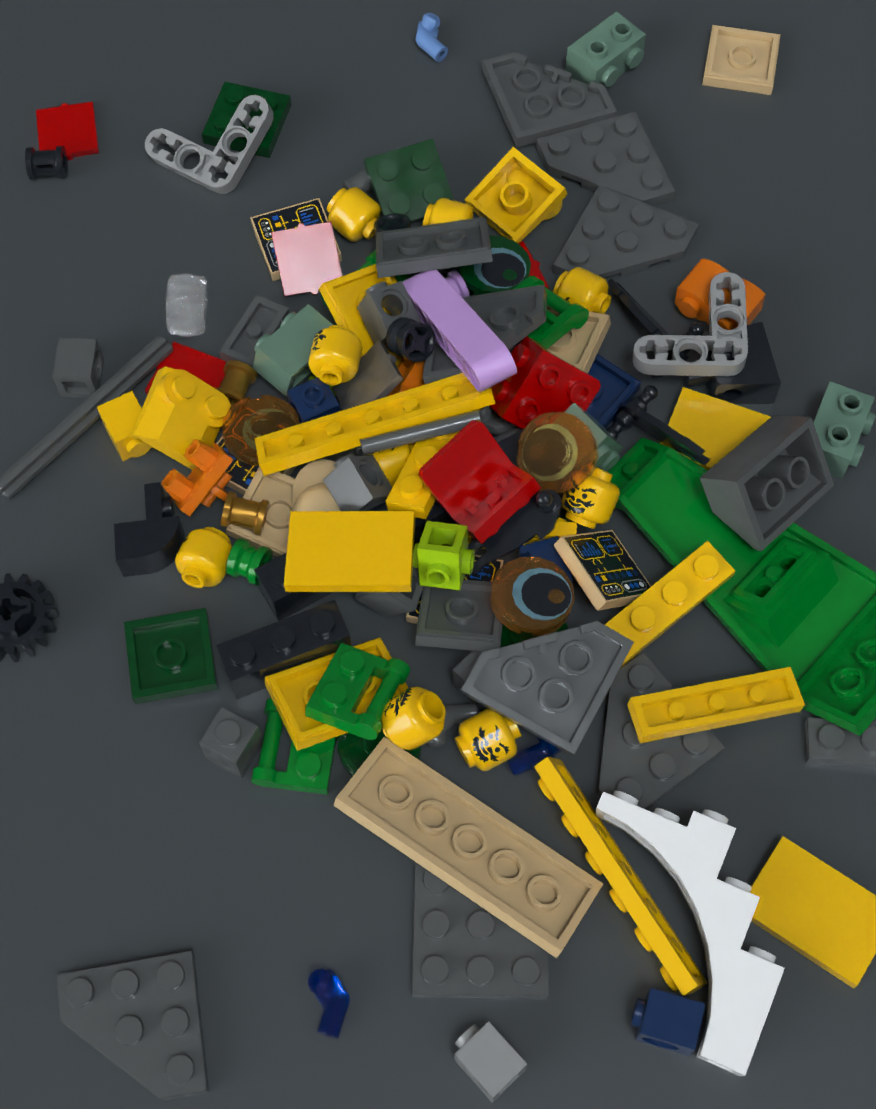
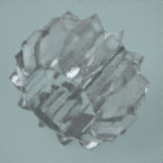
(186, 305)

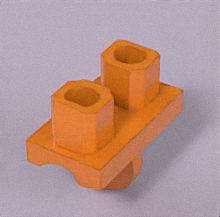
(204, 482)

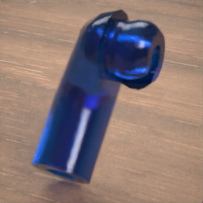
(529, 757)
(333, 999)

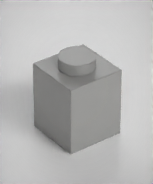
(488, 1060)

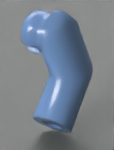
(427, 37)

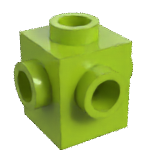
(443, 564)

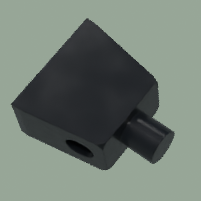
(755, 383)

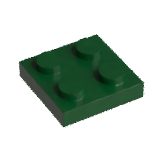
(225, 107)
(408, 179)
(170, 656)

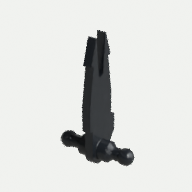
(649, 322)
(634, 413)
(533, 519)

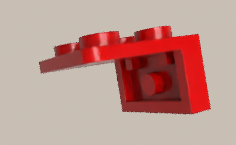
(541, 385)
(477, 481)

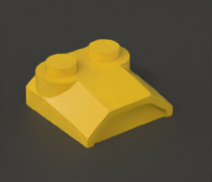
(516, 196)
(178, 412)

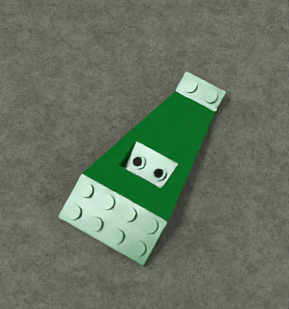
(785, 604)

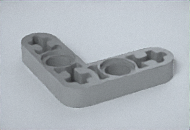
(214, 161)
(718, 341)

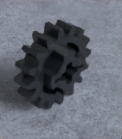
(20, 620)

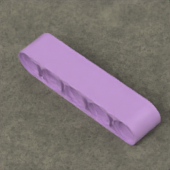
(460, 331)

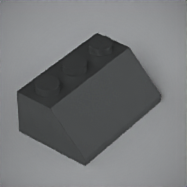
(769, 479)

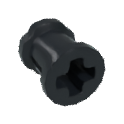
(46, 162)

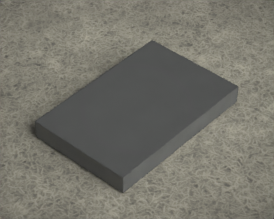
(433, 247)

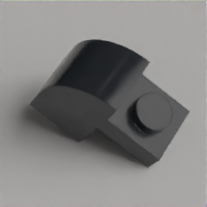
(149, 543)

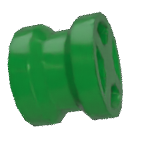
(245, 558)

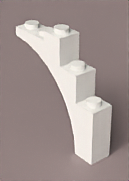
(738, 980)

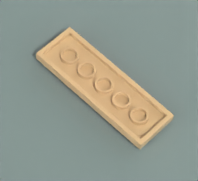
(469, 846)

